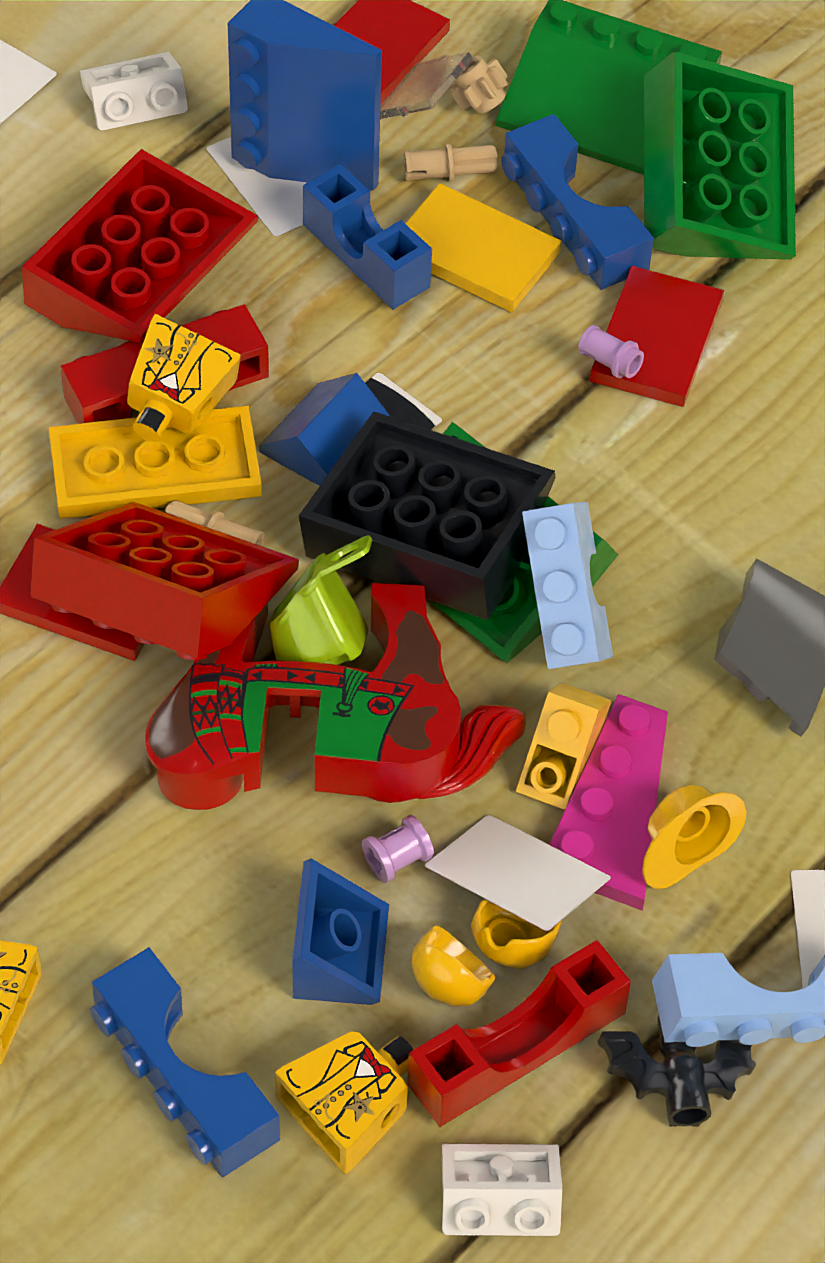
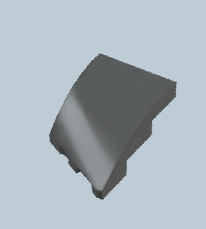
(777, 643)

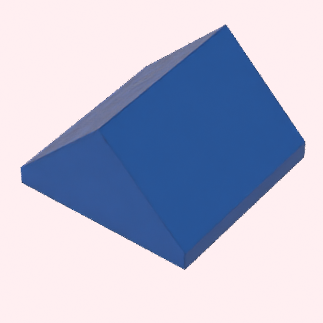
(322, 427)
(338, 939)

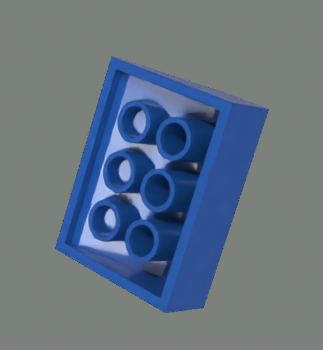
(302, 95)

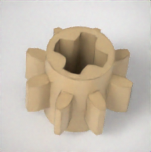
(480, 85)

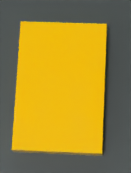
(482, 247)

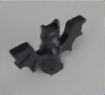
(681, 1076)

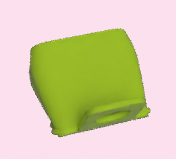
(319, 615)

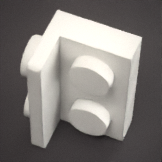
(135, 90)
(501, 1189)

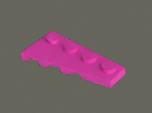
(616, 798)

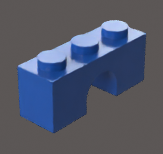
(388, 261)

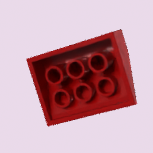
(133, 250)
(158, 578)

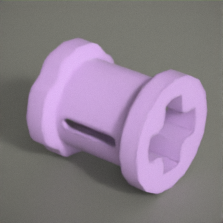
(397, 848)

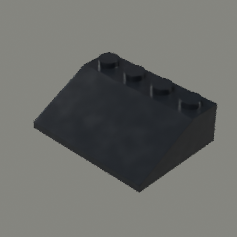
(434, 511)

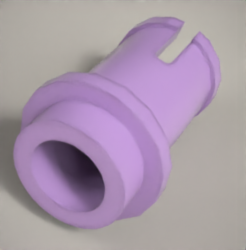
(620, 356)

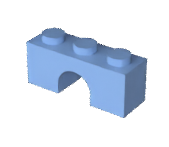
(569, 615)

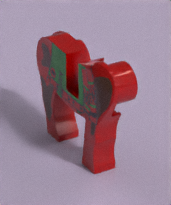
(377, 731)

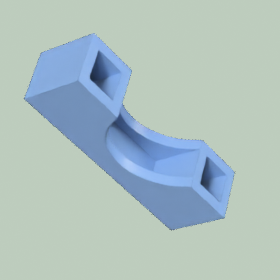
(708, 1001)

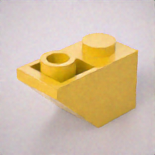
(562, 744)

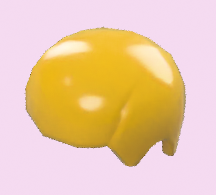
(509, 938)
(449, 969)

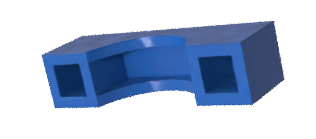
(600, 237)
(223, 1114)

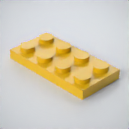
(111, 465)

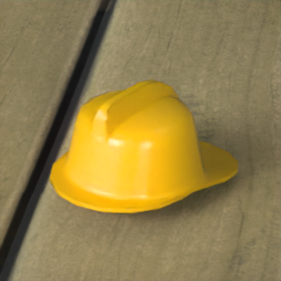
(690, 831)

